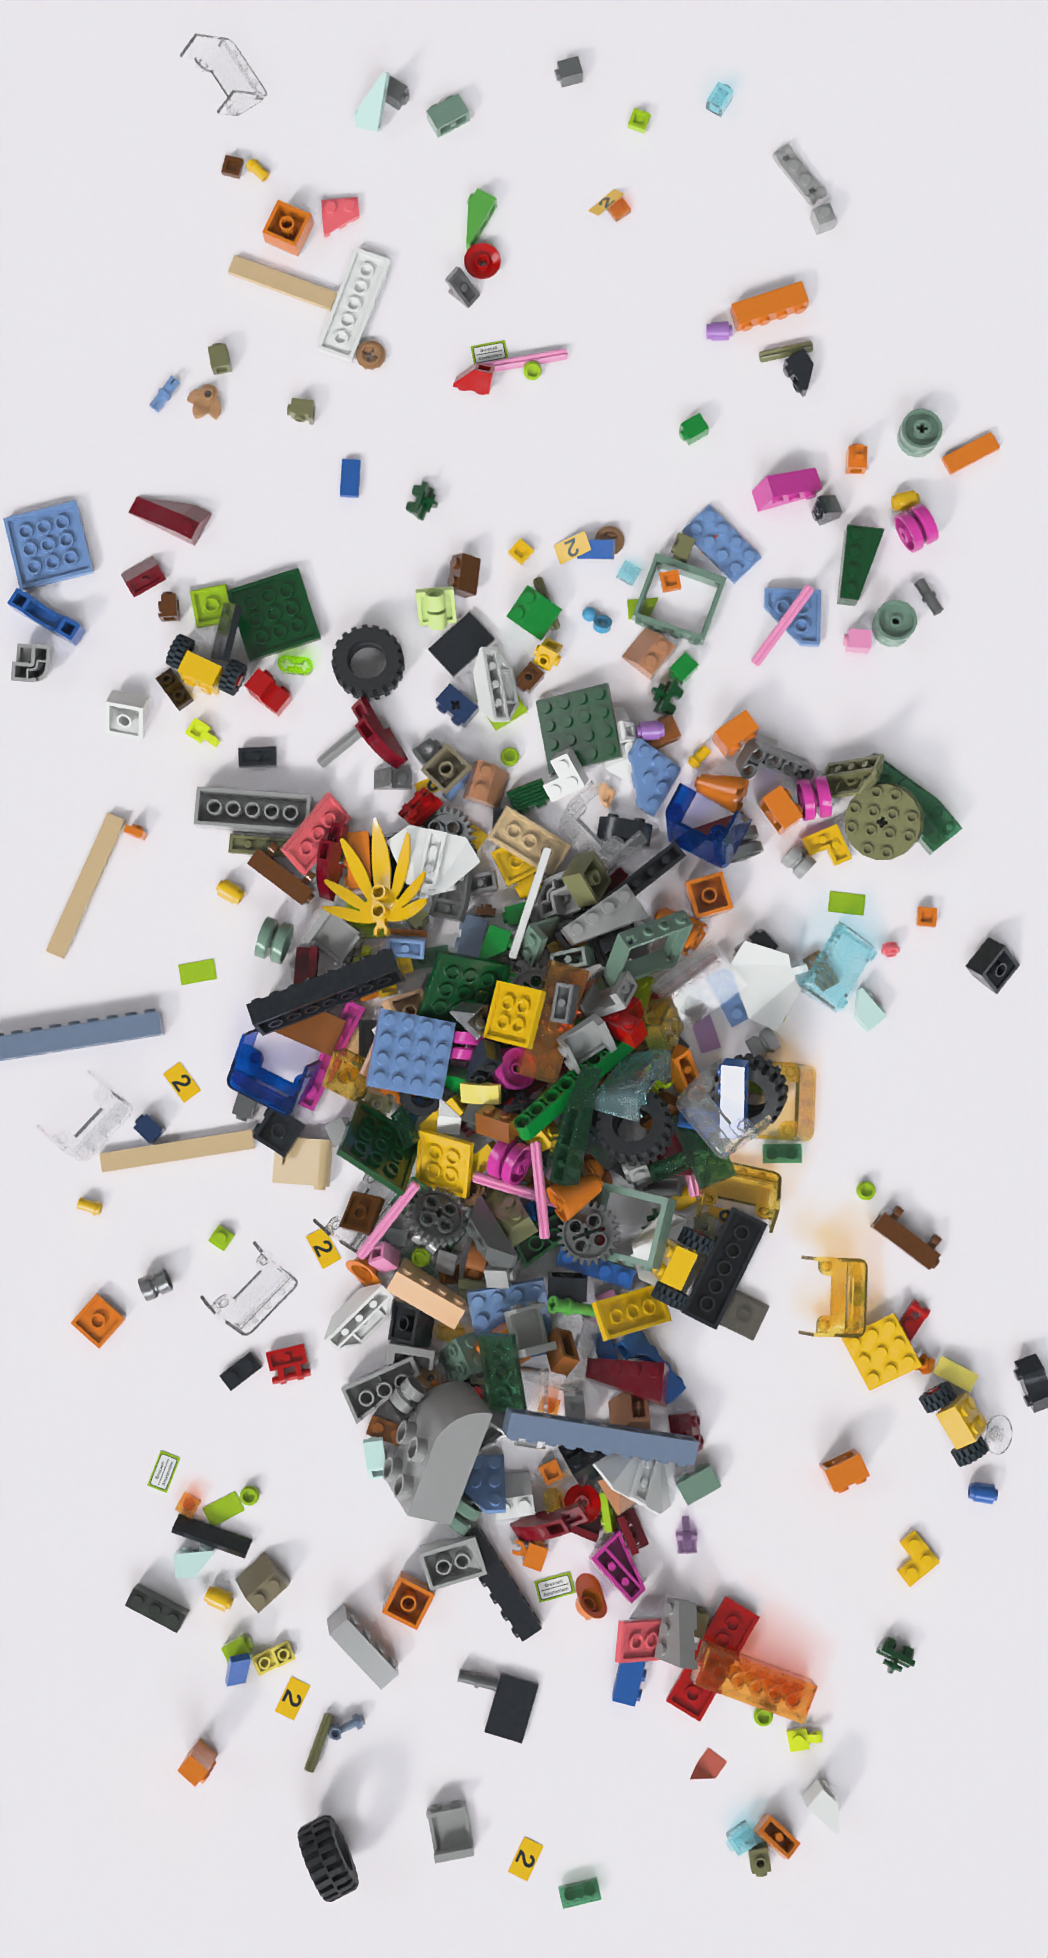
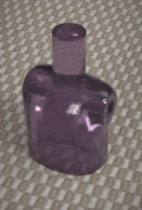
(686, 1537)

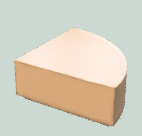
(606, 794)

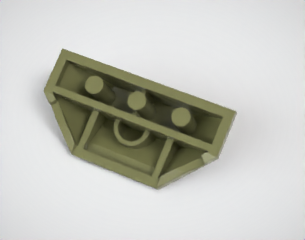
(853, 775)

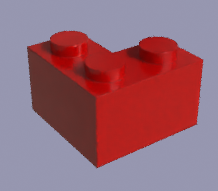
(264, 690)
(627, 1023)

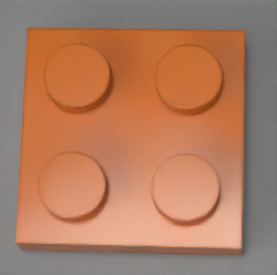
(98, 1320)

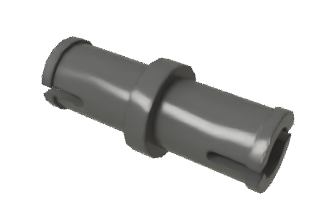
(929, 596)
(477, 1680)

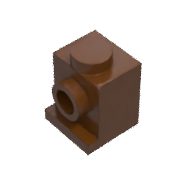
(169, 607)
(529, 685)

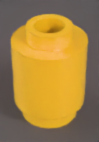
(904, 500)
(524, 886)
(230, 891)
(684, 1201)
(219, 1598)

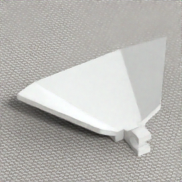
(439, 854)
(770, 983)
(642, 1245)
(637, 1480)

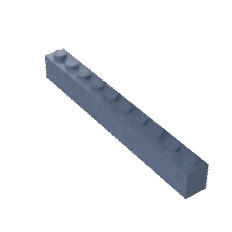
(81, 1035)
(599, 1436)

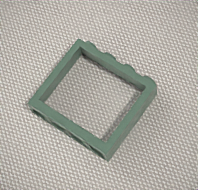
(687, 571)
(675, 926)
(661, 1231)

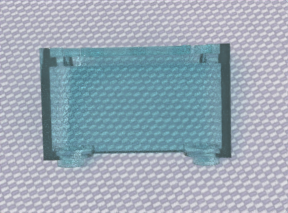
(838, 967)
(631, 1081)

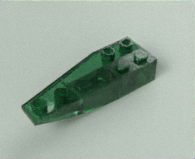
(938, 822)
(572, 1130)

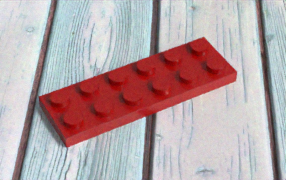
(729, 1628)

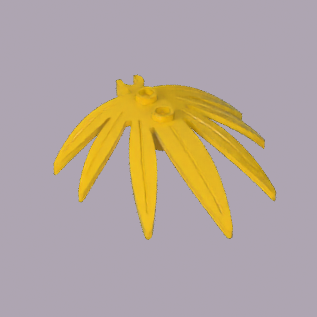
(381, 899)

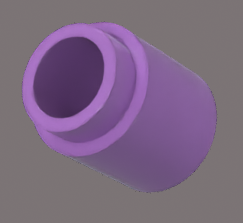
(719, 331)
(650, 730)

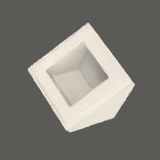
(626, 731)

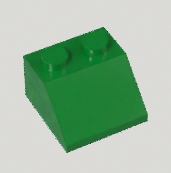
(534, 612)
(496, 943)

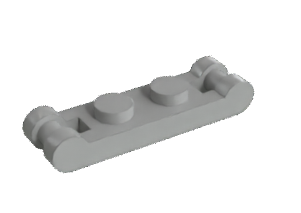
(798, 175)

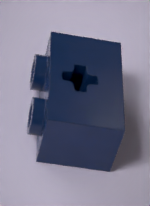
(452, 696)

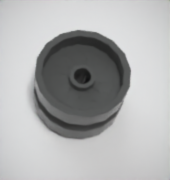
(747, 847)

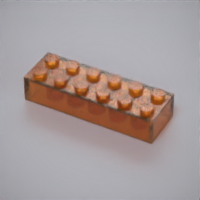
(544, 1059)
(753, 1681)

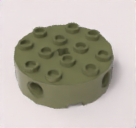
(867, 831)

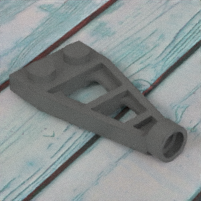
(451, 909)

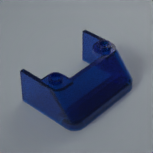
(717, 846)
(264, 1086)

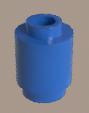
(982, 1492)

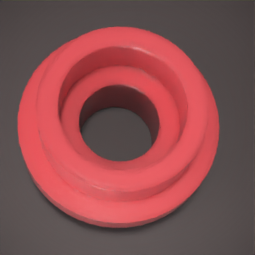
(890, 949)

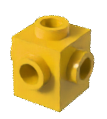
(548, 654)

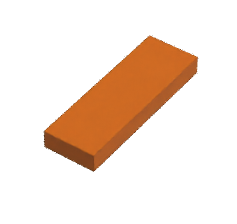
(970, 453)

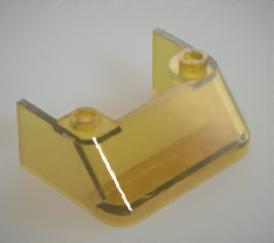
(803, 1125)
(750, 1187)
(847, 1297)

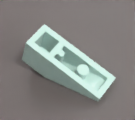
(371, 109)

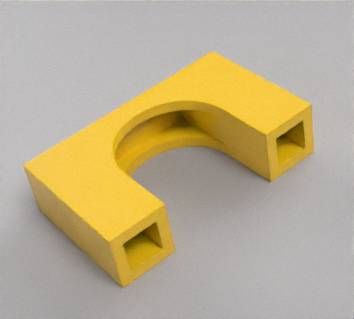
(481, 1157)

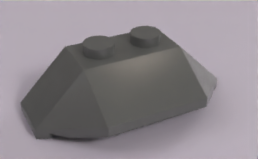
(490, 1237)

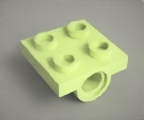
(436, 607)

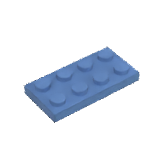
(727, 551)

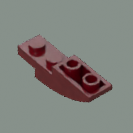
(379, 739)
(328, 860)
(550, 1525)

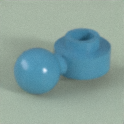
(601, 623)

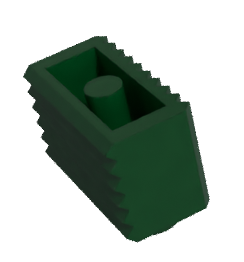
(528, 797)

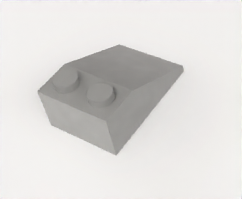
(451, 1561)

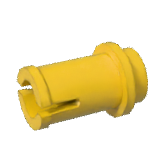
(254, 167)
(695, 760)
(89, 1206)

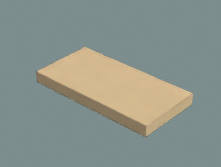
(527, 840)

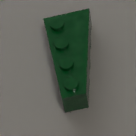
(858, 553)
(535, 1248)

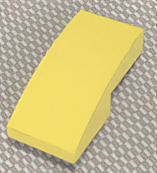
(482, 1093)
(955, 1374)
(273, 1657)

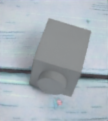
(823, 218)

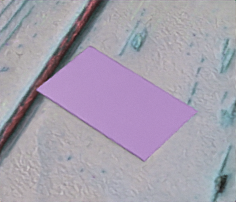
(706, 1035)

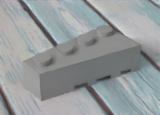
(608, 915)
(375, 1388)
(362, 1647)

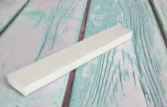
(529, 904)

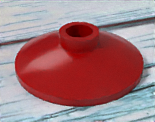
(482, 253)
(588, 1493)

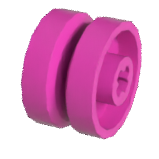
(916, 527)
(814, 798)
(467, 1044)
(506, 1072)
(509, 1161)

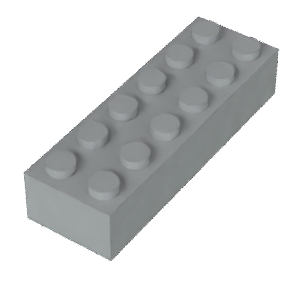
(250, 810)

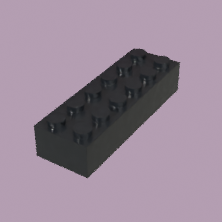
(724, 1267)

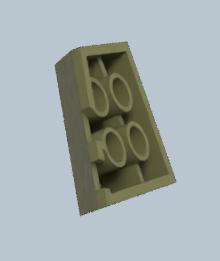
(511, 1216)

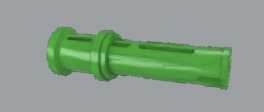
(568, 1306)

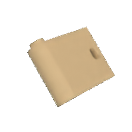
(306, 1164)

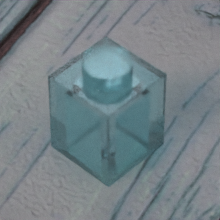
(719, 99)
(741, 1838)

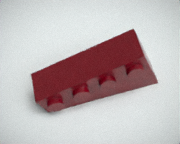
(634, 1378)

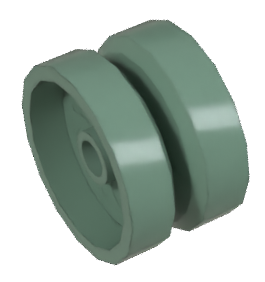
(919, 433)
(904, 621)
(274, 940)
(466, 1510)

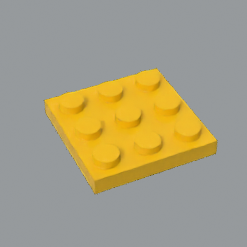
(514, 1014)
(444, 1162)
(882, 1352)

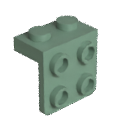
(536, 938)
(461, 1358)

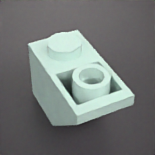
(866, 1011)
(375, 1456)
(190, 1561)

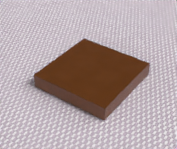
(362, 1213)

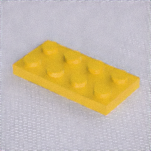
(629, 1313)

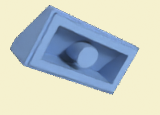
(407, 946)

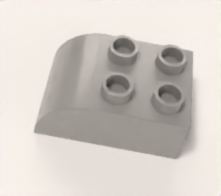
(437, 1451)

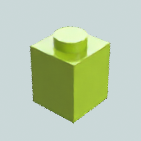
(237, 1646)

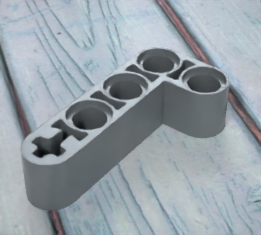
(776, 763)

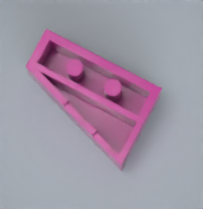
(786, 488)
(618, 1567)

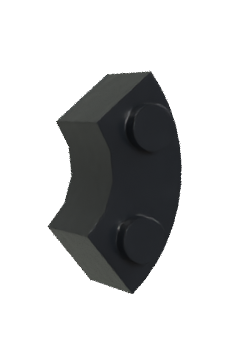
(623, 828)
(1033, 1381)

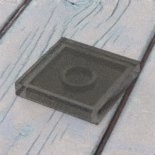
(744, 1315)

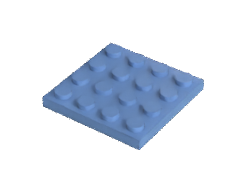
(48, 545)
(410, 1054)
(489, 1304)

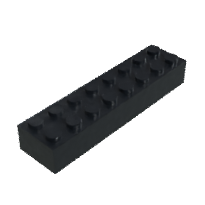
(325, 991)

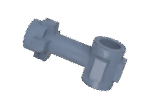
(337, 1729)

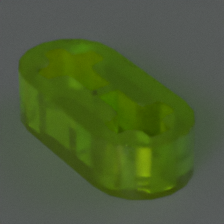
(296, 660)

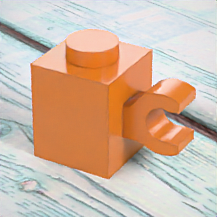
(856, 459)
(533, 1554)

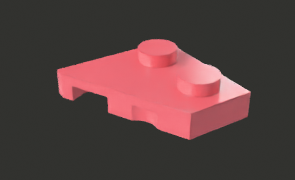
(338, 213)

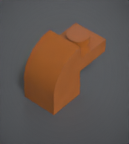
(475, 1264)

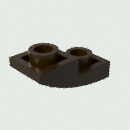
(174, 689)

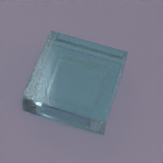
(628, 573)

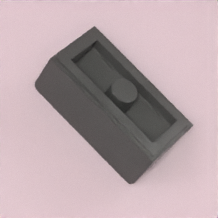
(564, 1003)

